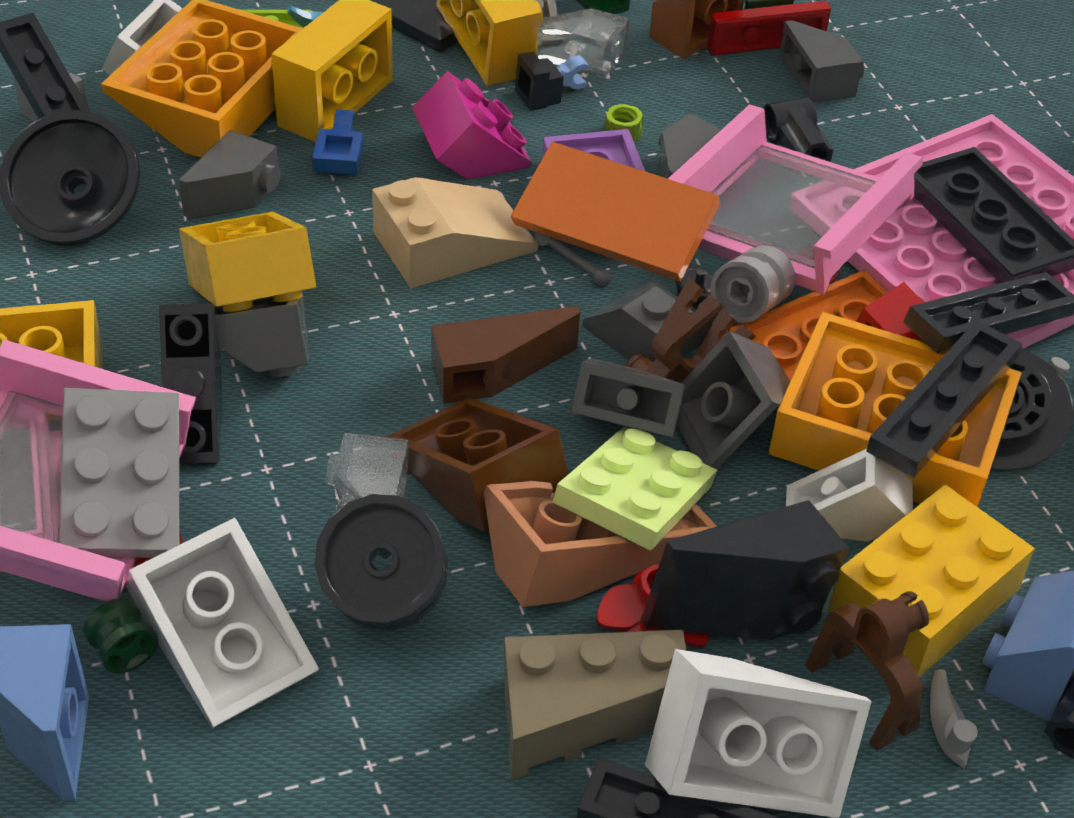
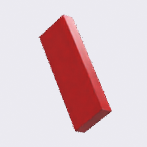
(761, 27)

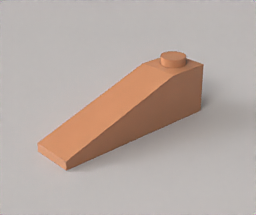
(557, 555)

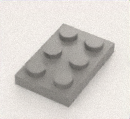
(120, 472)

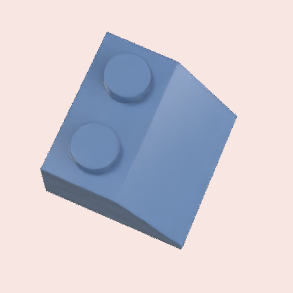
(1038, 652)
(44, 703)

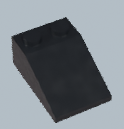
(748, 576)

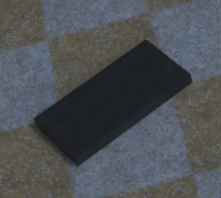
(992, 217)

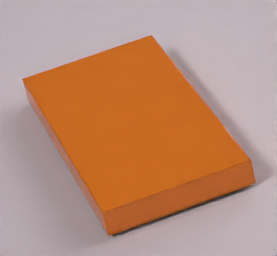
(616, 210)
(791, 325)

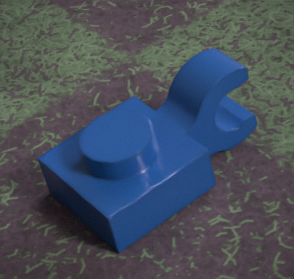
(340, 148)

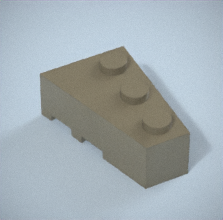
(582, 691)

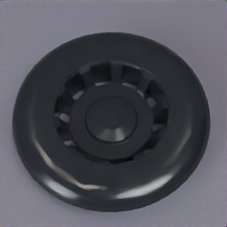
(1050, 418)

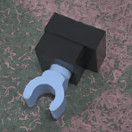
(540, 81)

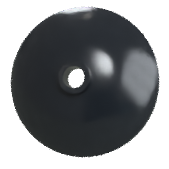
(54, 159)

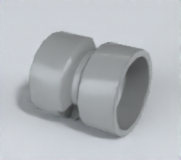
(753, 283)

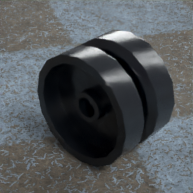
(383, 528)

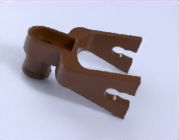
(680, 326)
(881, 635)

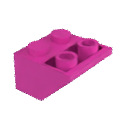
(469, 130)

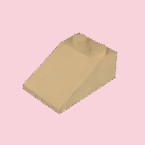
(445, 228)

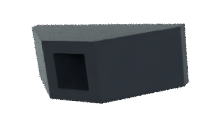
(194, 368)

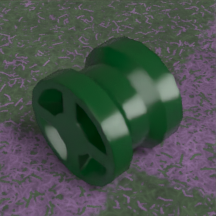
(120, 635)

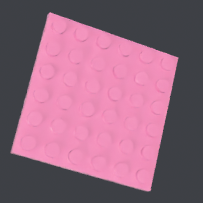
(927, 257)

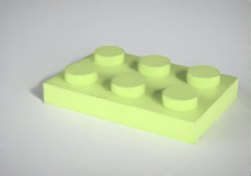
(635, 486)

